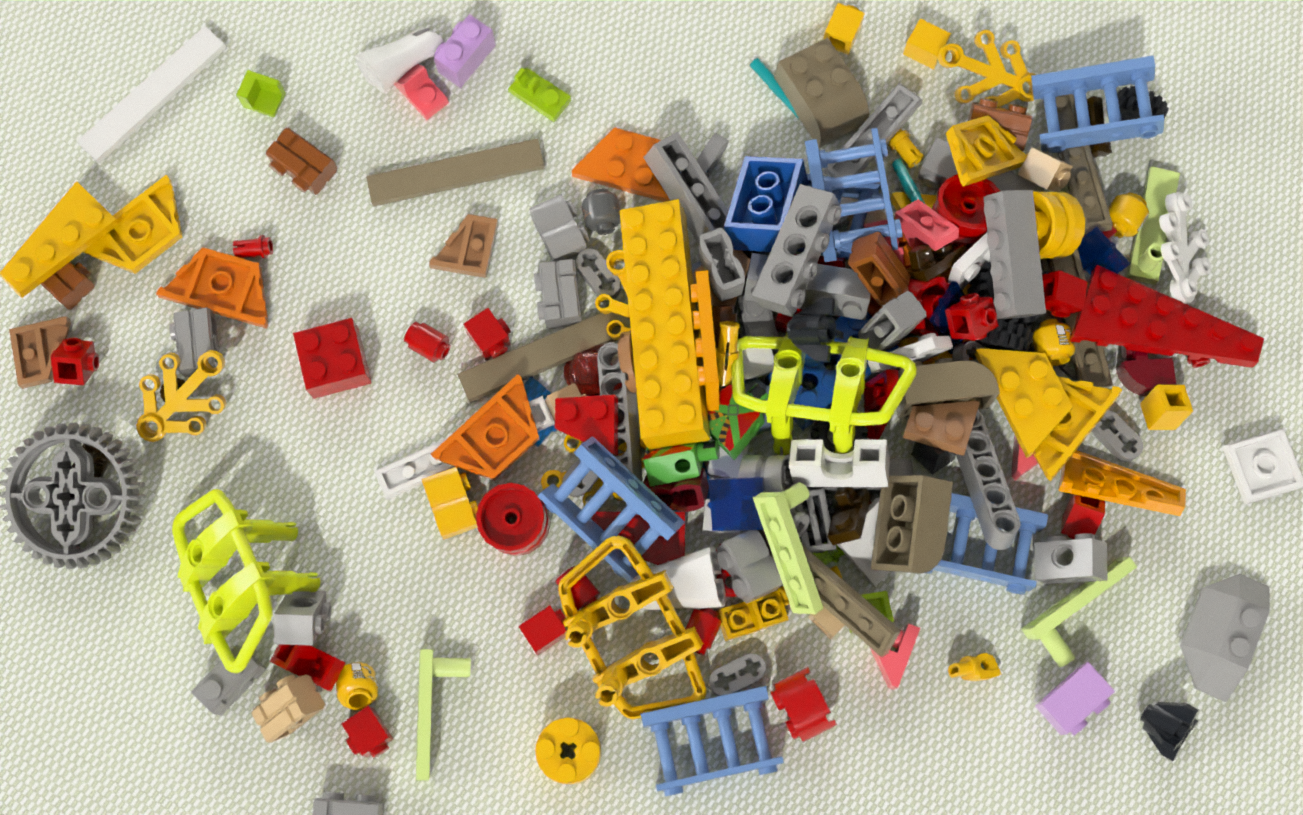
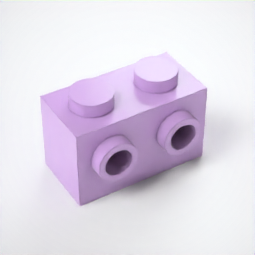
(464, 50)
(1075, 700)

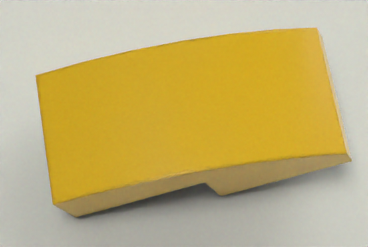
(752, 617)

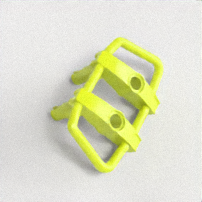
(846, 395)
(251, 585)

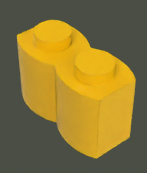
(450, 502)

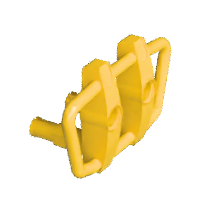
(603, 611)

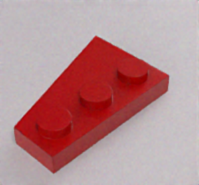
(661, 549)

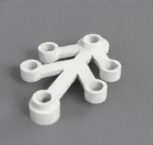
(1184, 284)

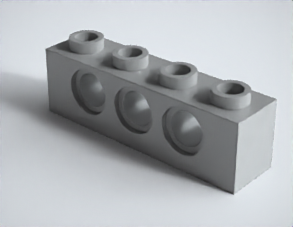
(806, 206)

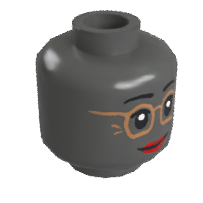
(601, 211)

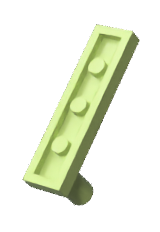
(1147, 243)
(787, 548)
(1044, 625)
(429, 668)

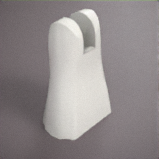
(390, 62)
(693, 581)

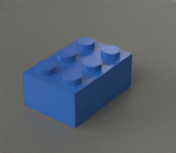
(762, 201)

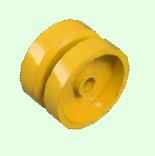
(1058, 223)

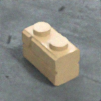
(287, 707)

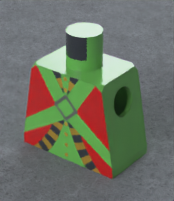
(734, 424)
(678, 461)

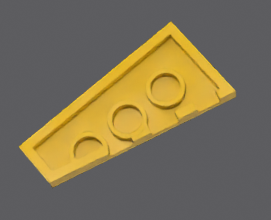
(61, 237)

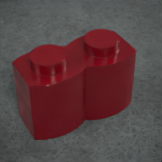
(684, 494)

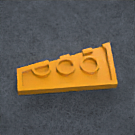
(706, 344)
(1110, 482)

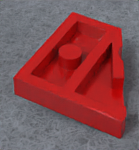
(875, 396)
(589, 417)

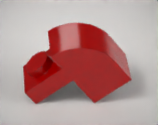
(311, 661)

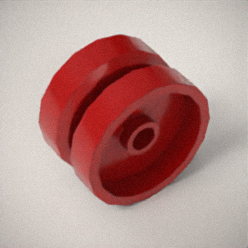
(964, 208)
(531, 523)

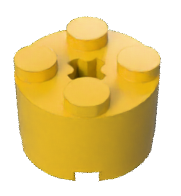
(568, 732)

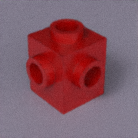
(971, 317)
(74, 361)

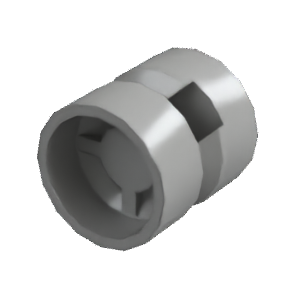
(773, 470)

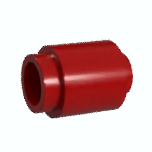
(427, 341)
(583, 591)
(706, 625)

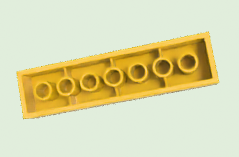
(662, 325)

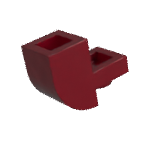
(1143, 374)

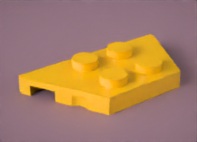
(983, 150)
(143, 229)
(1028, 394)
(1088, 408)

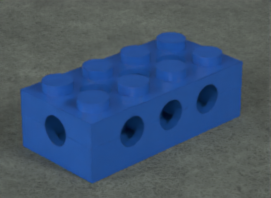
(823, 378)

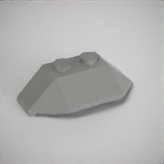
(1225, 633)

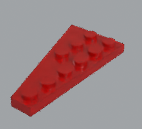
(1151, 322)

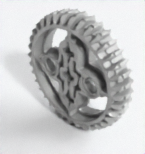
(68, 510)

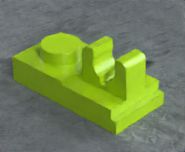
(539, 94)

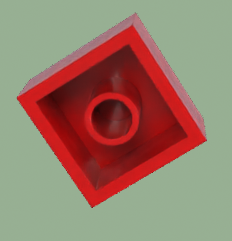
(332, 358)

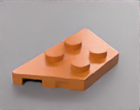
(620, 165)
(223, 284)
(493, 435)

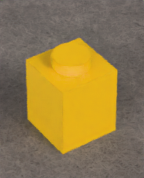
(844, 27)
(925, 43)
(1166, 407)

